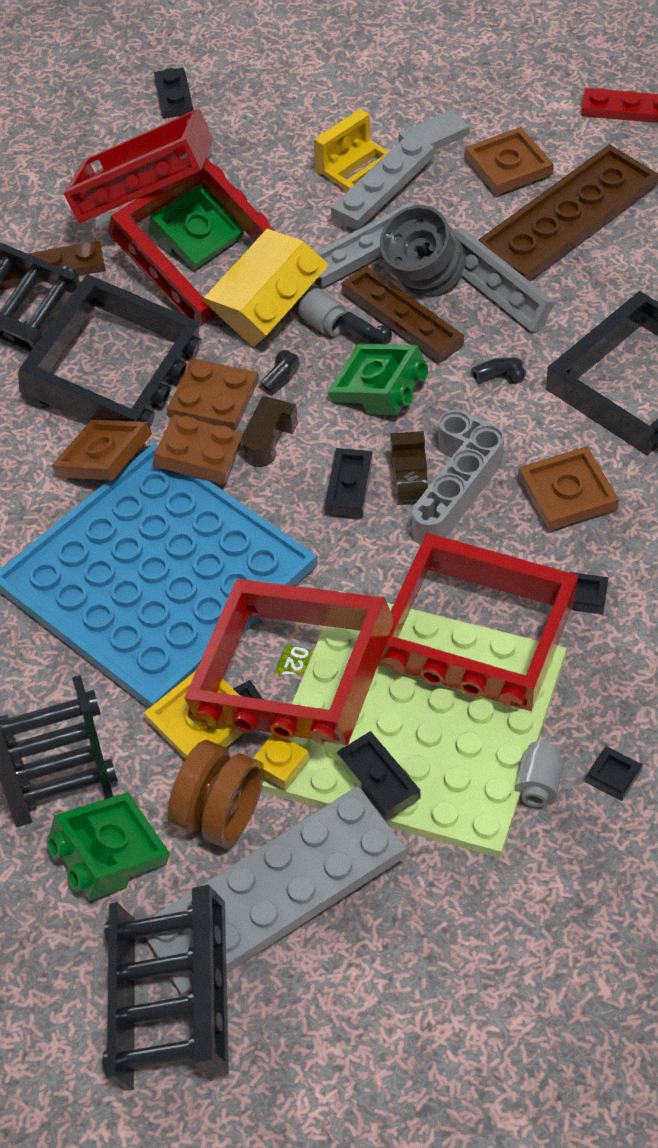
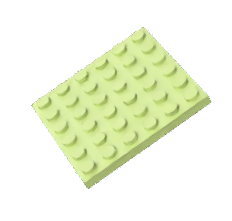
(451, 744)

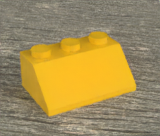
(265, 284)

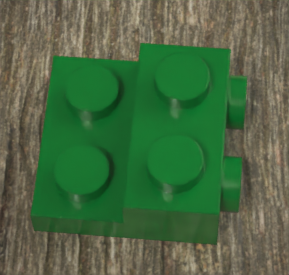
(195, 227)
(380, 377)
(105, 845)

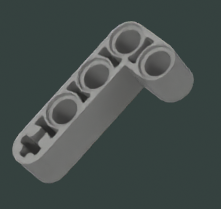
(475, 458)

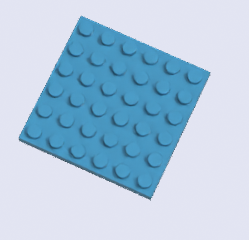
(147, 572)

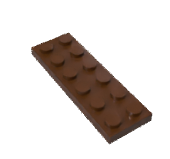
(570, 211)

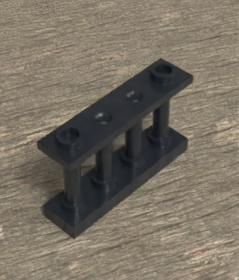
(63, 279)
(16, 774)
(205, 1002)

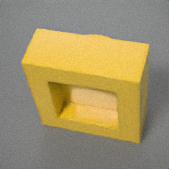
(282, 760)

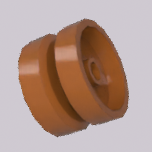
(215, 793)

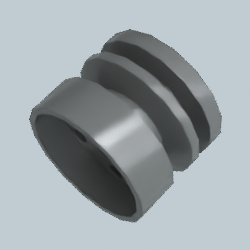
(422, 250)

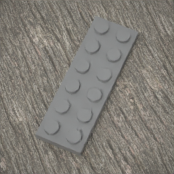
(291, 880)

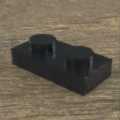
(173, 92)
(349, 482)
(378, 775)

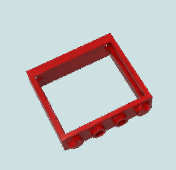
(139, 166)
(153, 261)
(496, 572)
(301, 605)

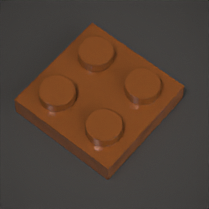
(508, 161)
(213, 393)
(102, 449)
(198, 449)
(568, 488)

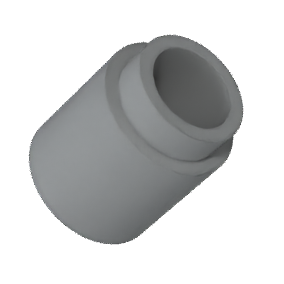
(321, 312)
(539, 774)

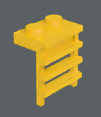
(346, 149)

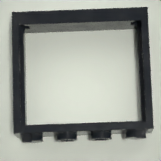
(576, 361)
(88, 405)

